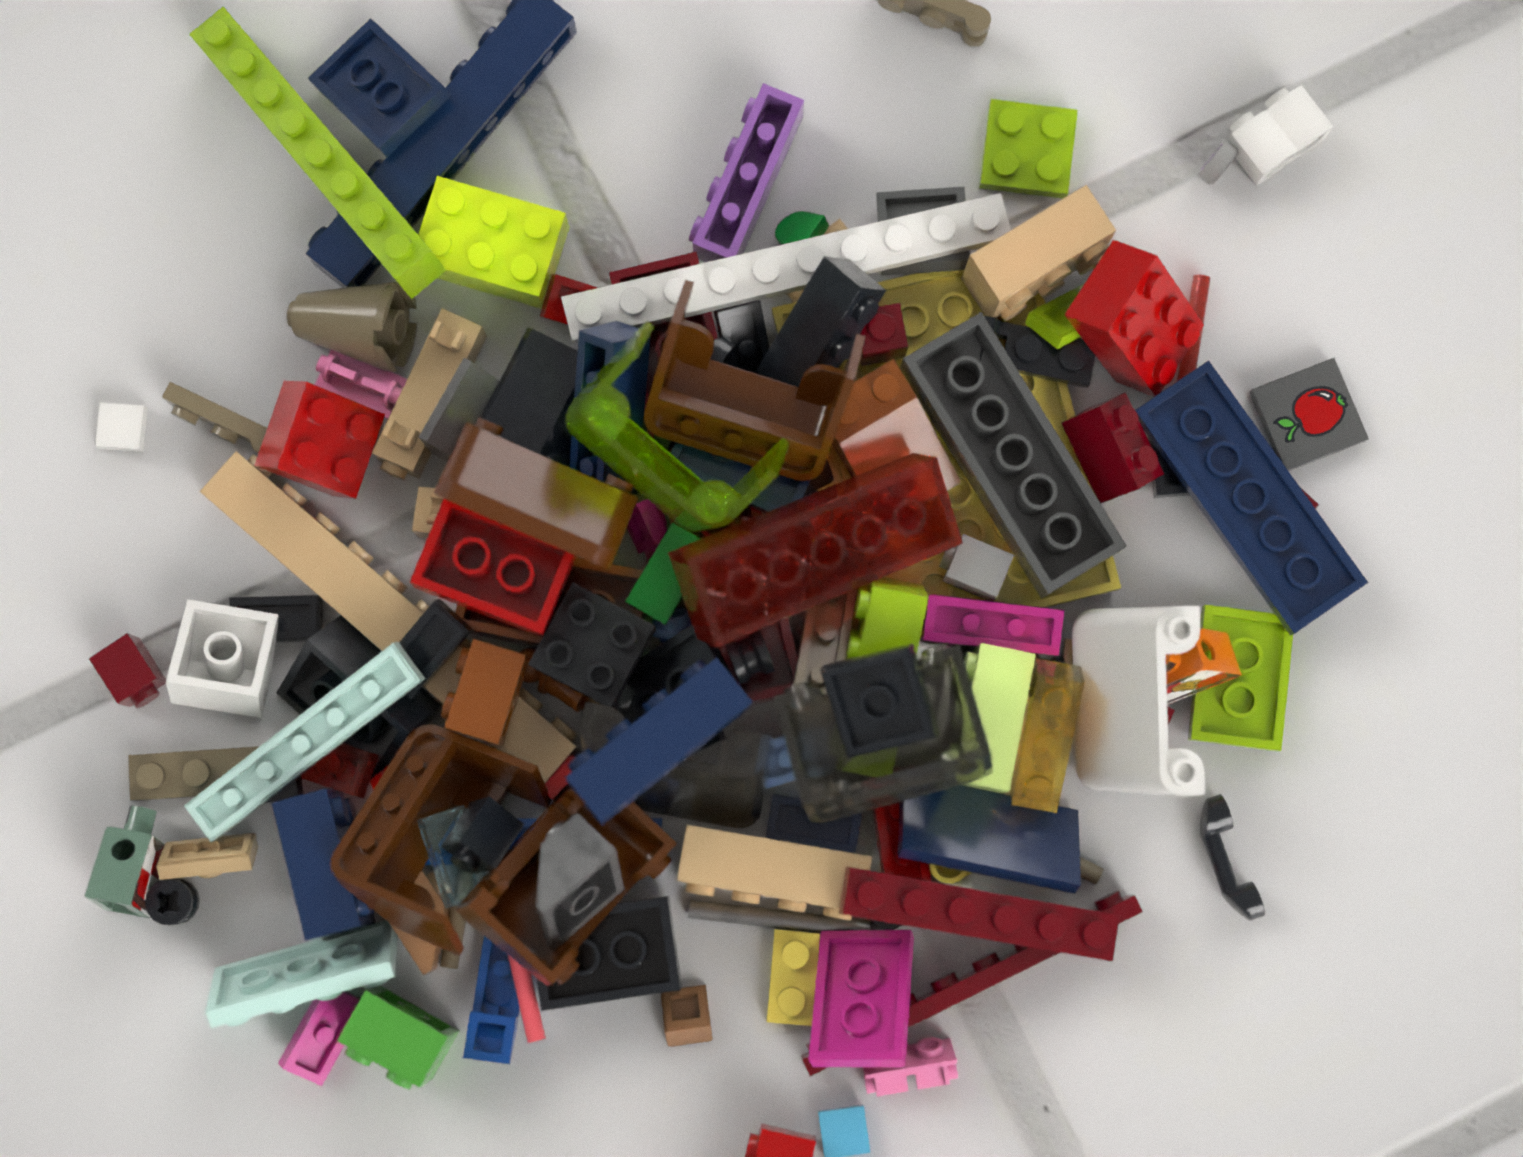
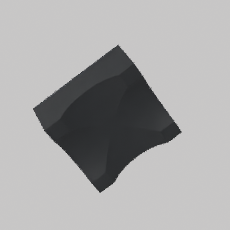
(592, 645)

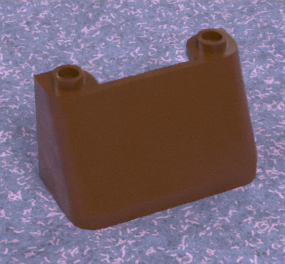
(506, 898)

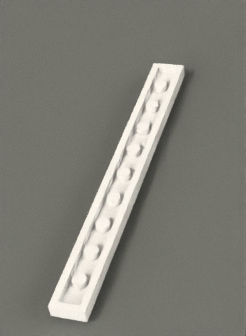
(790, 265)

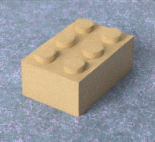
(1038, 255)

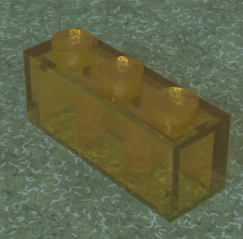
(1046, 735)

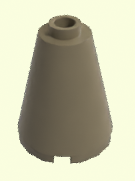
(358, 322)

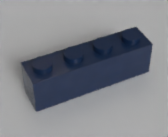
(595, 349)
(658, 740)

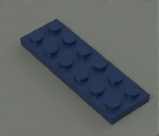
(1250, 498)

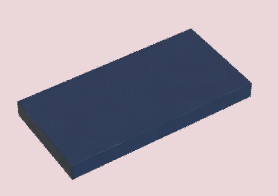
(991, 837)

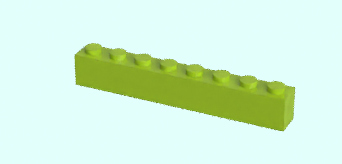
(318, 153)

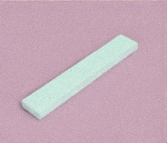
(304, 741)

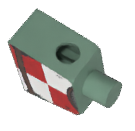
(123, 882)

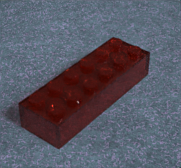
(815, 548)

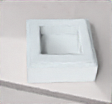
(121, 427)

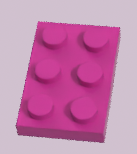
(862, 998)

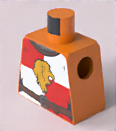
(1195, 672)

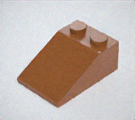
(885, 424)

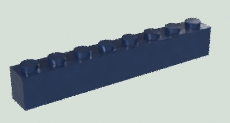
(480, 99)

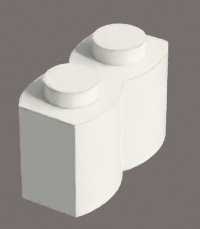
(1279, 133)

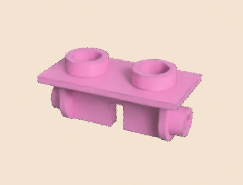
(359, 382)
(929, 1059)

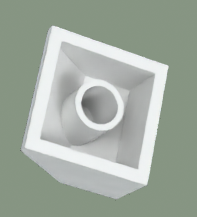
(223, 658)

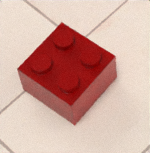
(319, 439)

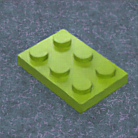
(1252, 706)

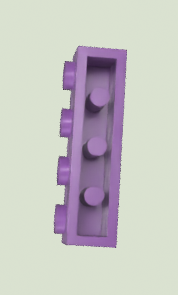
(749, 174)

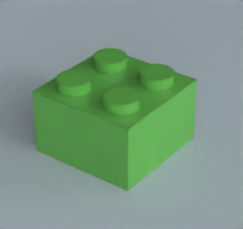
(397, 1037)

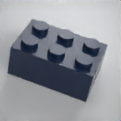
(309, 834)

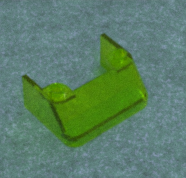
(603, 425)

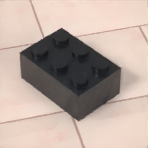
(622, 958)

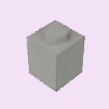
(976, 567)

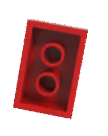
(1135, 318)
(492, 569)

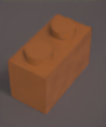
(485, 692)

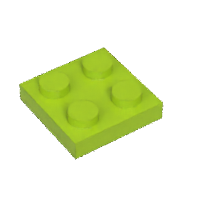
(1028, 148)

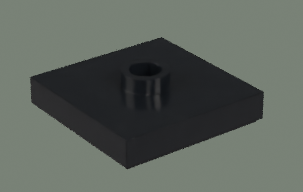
(880, 700)

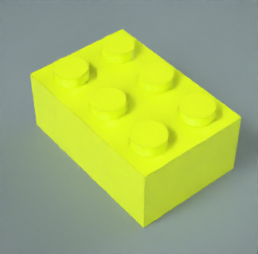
(493, 241)

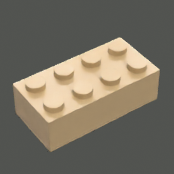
(766, 868)

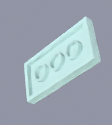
(302, 974)

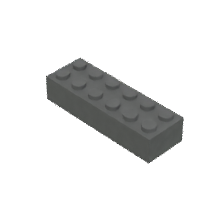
(1011, 455)

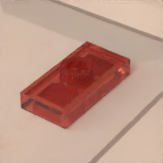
(344, 770)

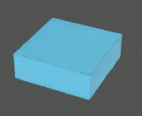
(844, 1131)

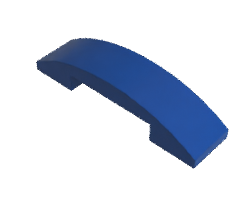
(495, 1009)

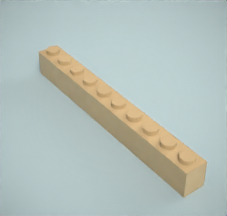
(360, 594)

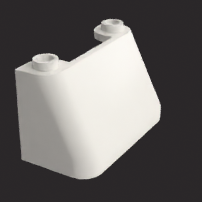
(1124, 700)

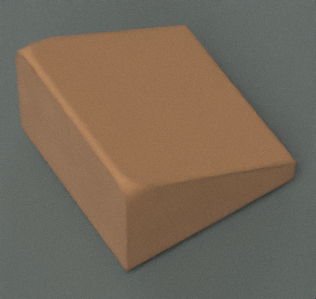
(686, 1016)

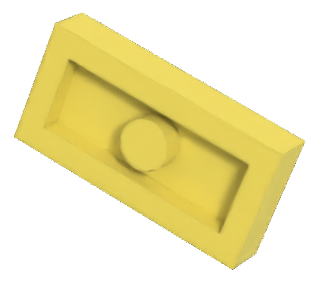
(793, 977)

